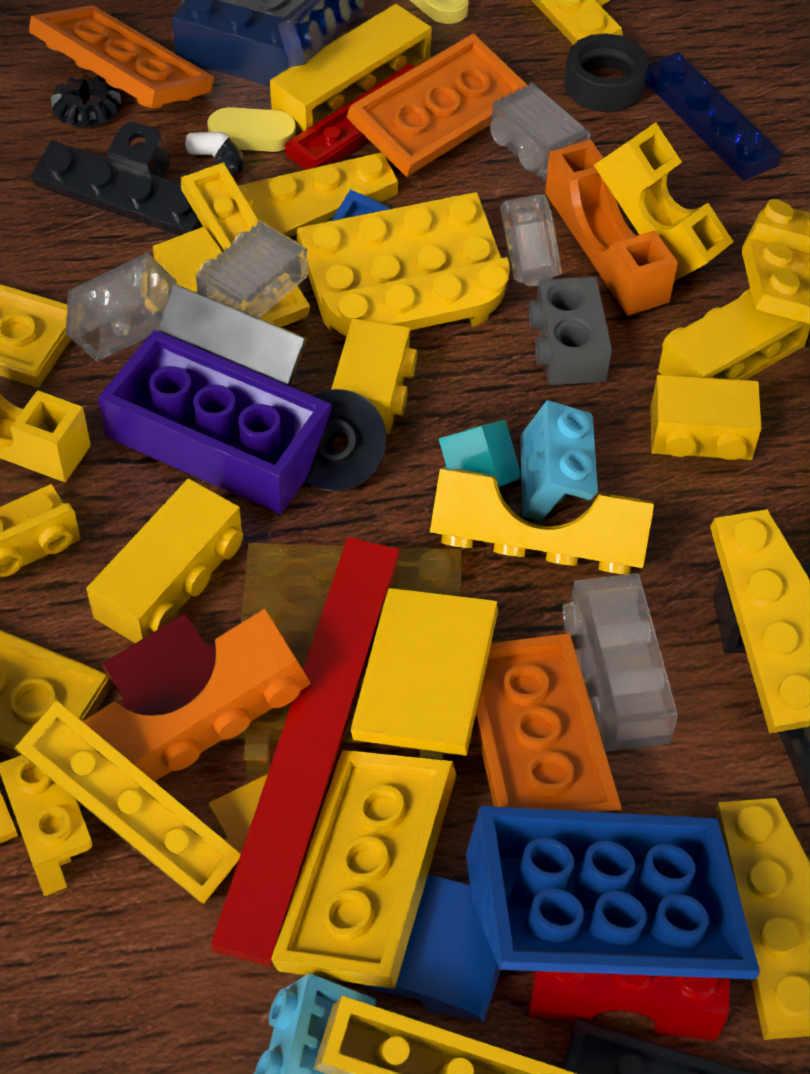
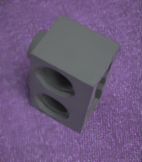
(571, 331)

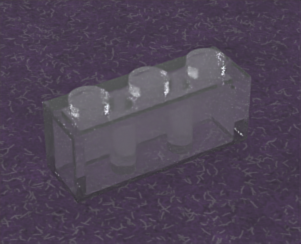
(621, 662)

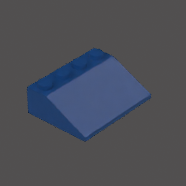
(607, 894)

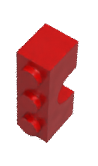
(675, 1003)

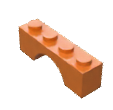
(634, 267)
(249, 678)

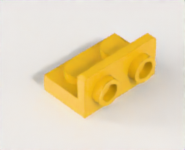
(35, 528)
(47, 821)

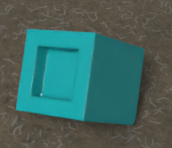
(483, 450)

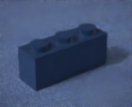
(230, 39)

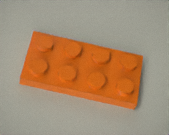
(121, 55)
(435, 104)
(542, 730)

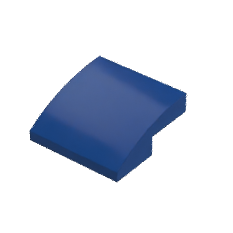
(447, 955)

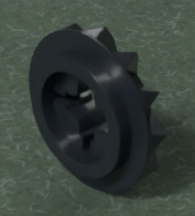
(100, 108)

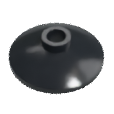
(366, 448)

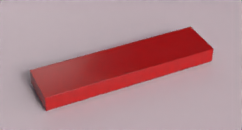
(333, 136)

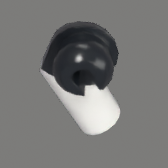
(219, 146)

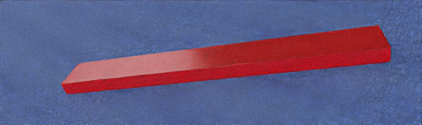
(305, 755)

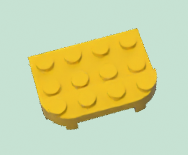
(779, 261)
(407, 265)

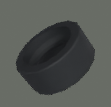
(610, 52)

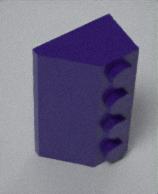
(215, 420)

